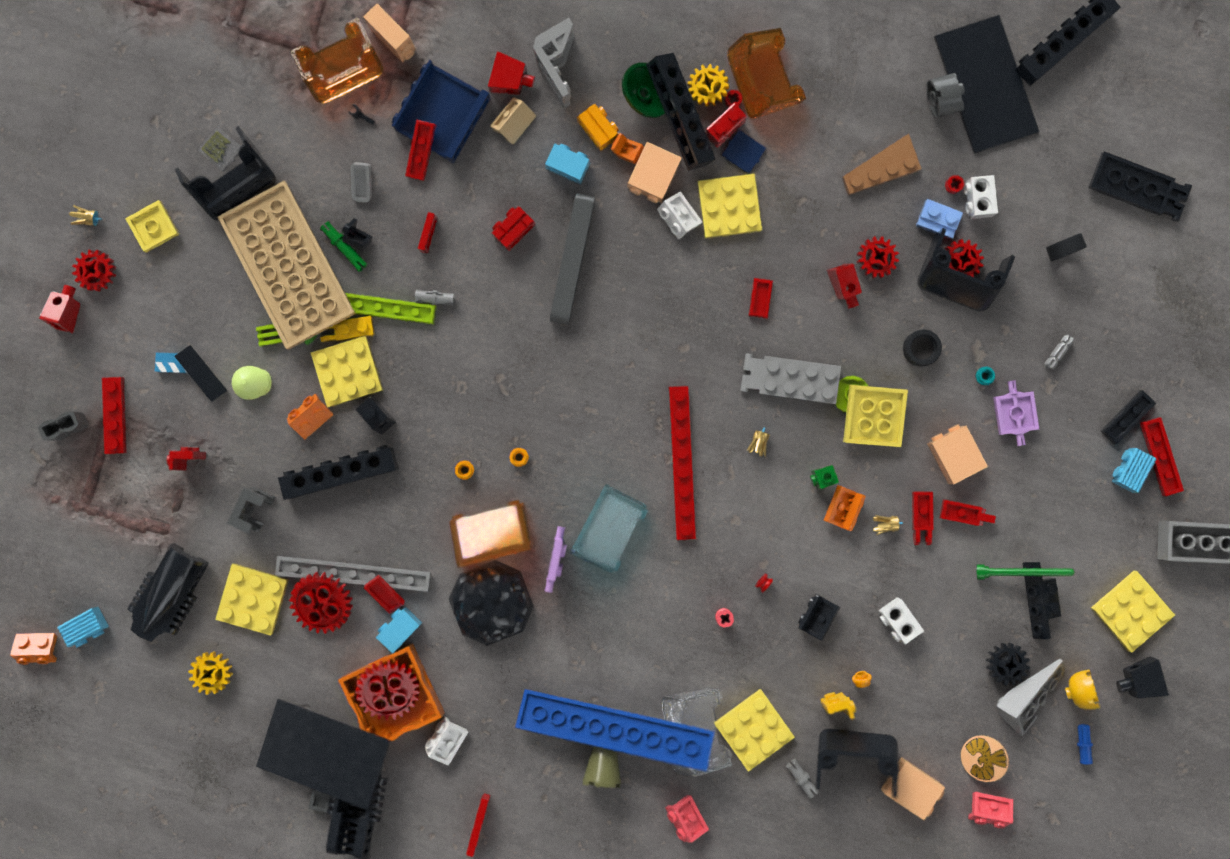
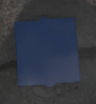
(743, 151)

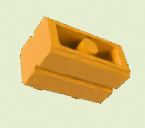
(598, 127)

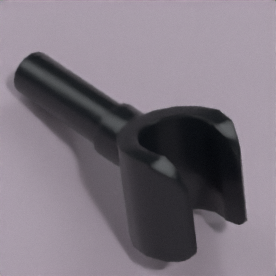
(358, 114)

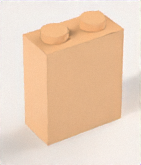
(390, 33)
(654, 173)
(957, 454)
(915, 789)

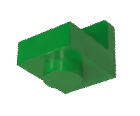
(824, 477)

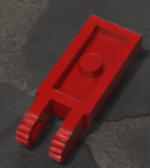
(922, 516)

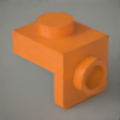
(627, 149)

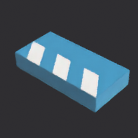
(168, 363)

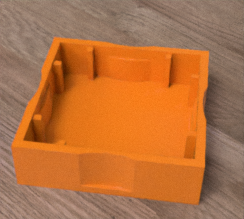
(426, 708)

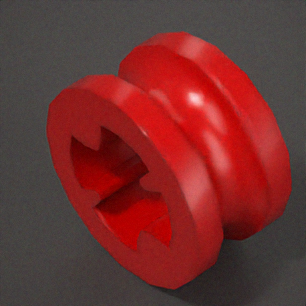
(732, 93)
(949, 189)
(764, 582)

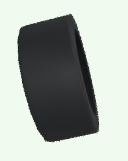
(1066, 247)
(937, 347)

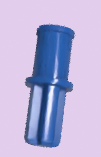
(1084, 744)

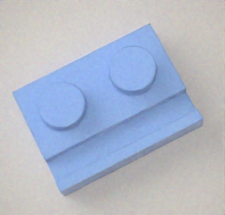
(938, 216)

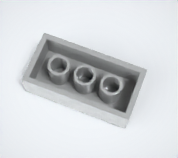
(1193, 542)

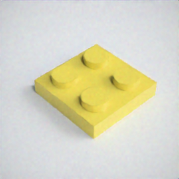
(152, 226)

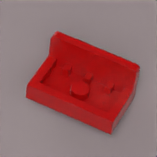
(178, 459)

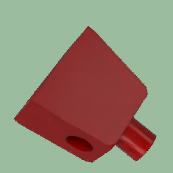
(509, 75)
(840, 278)
(61, 310)

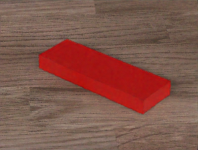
(420, 150)
(478, 825)

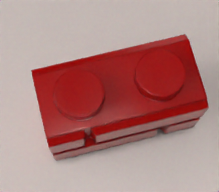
(726, 125)
(513, 227)

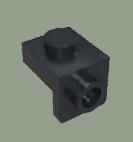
(355, 237)

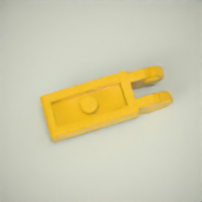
(351, 329)

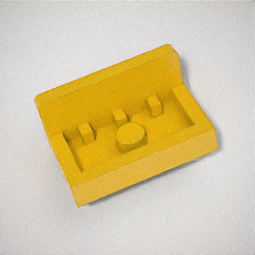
(837, 702)

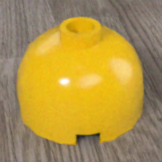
(1082, 690)

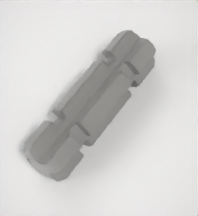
(1059, 352)

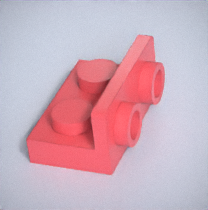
(991, 810)
(687, 819)

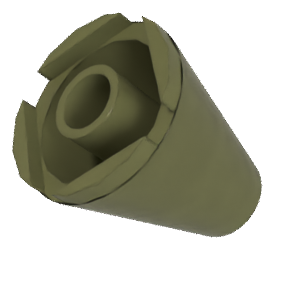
(602, 769)

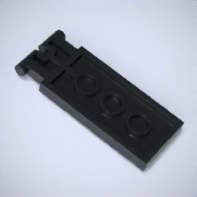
(1139, 186)

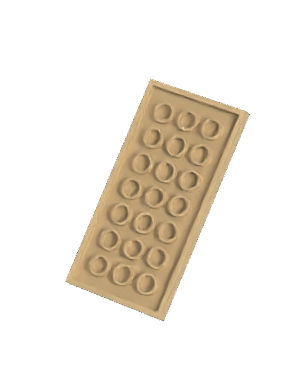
(286, 265)

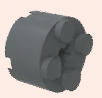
(945, 95)

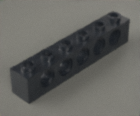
(1031, 70)
(680, 111)
(291, 489)

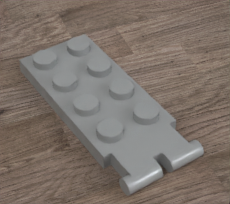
(791, 379)

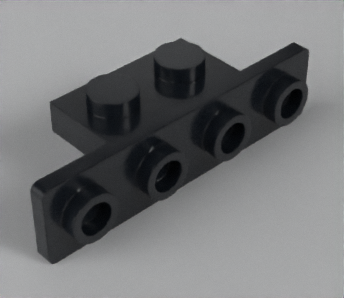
(1042, 602)

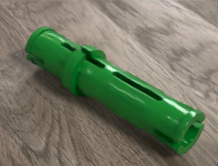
(347, 250)

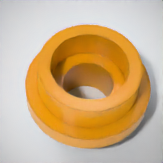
(513, 457)
(460, 465)
(862, 679)

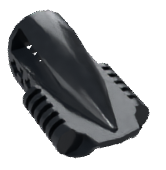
(166, 594)
(359, 823)

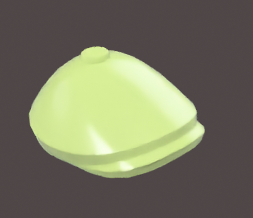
(251, 382)

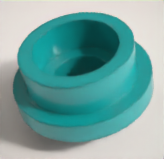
(990, 373)

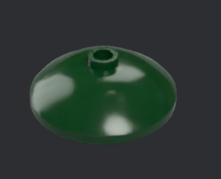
(641, 92)

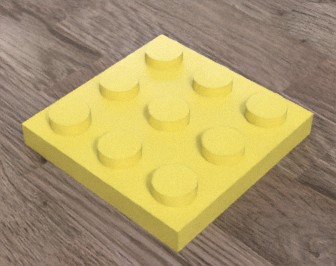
(729, 206)
(346, 371)
(875, 415)
(252, 599)
(1133, 611)
(754, 730)

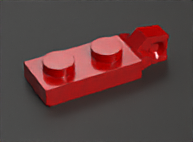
(965, 513)

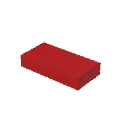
(427, 232)
(760, 298)
(384, 594)

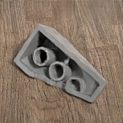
(1023, 701)

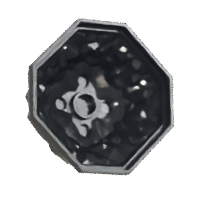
(491, 602)

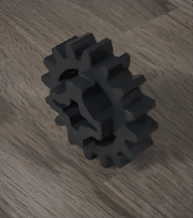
(1008, 656)

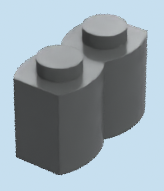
(63, 426)

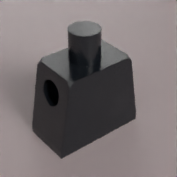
(375, 415)
(1144, 679)

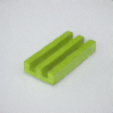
(261, 336)

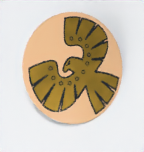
(984, 758)

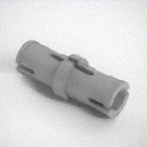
(434, 297)
(802, 778)

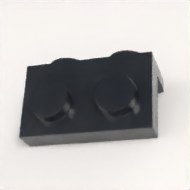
(818, 617)

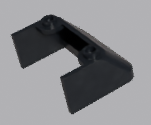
(234, 187)
(956, 286)
(859, 744)

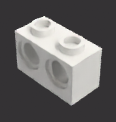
(986, 197)
(903, 618)

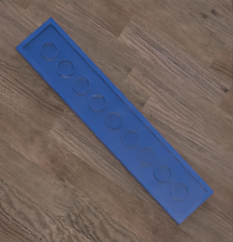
(615, 730)

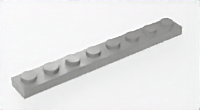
(353, 573)

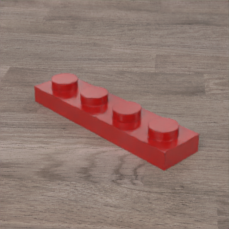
(114, 415)
(1165, 465)

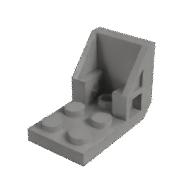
(555, 46)

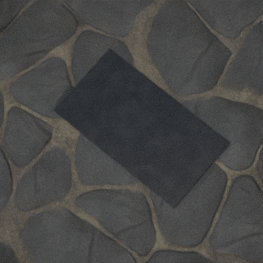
(994, 93)
(323, 754)

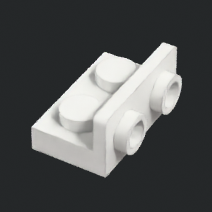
(679, 215)
(445, 741)

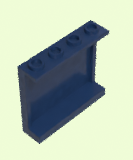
(444, 102)

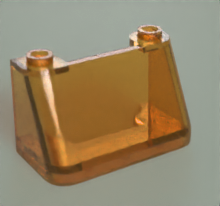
(339, 65)
(761, 73)
(491, 534)

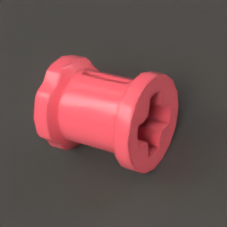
(724, 611)

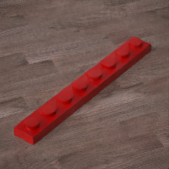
(682, 463)

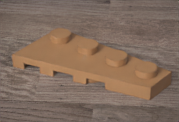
(885, 166)

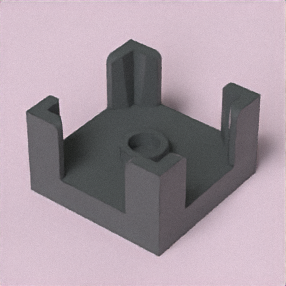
(244, 507)

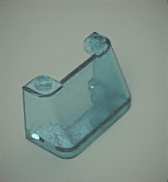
(608, 529)

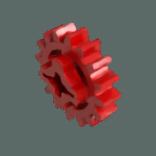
(970, 261)
(882, 263)
(87, 276)

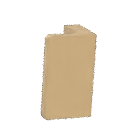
(513, 120)

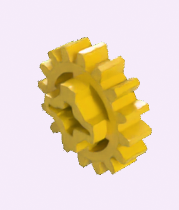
(716, 82)
(216, 679)

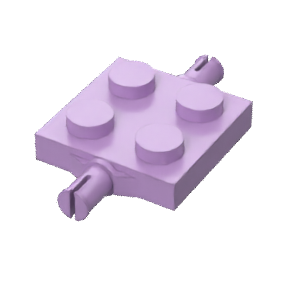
(1016, 413)
(555, 567)

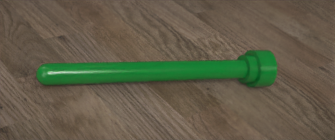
(984, 571)

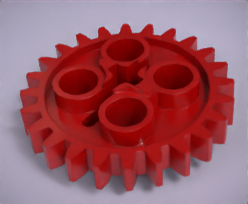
(321, 602)
(369, 694)

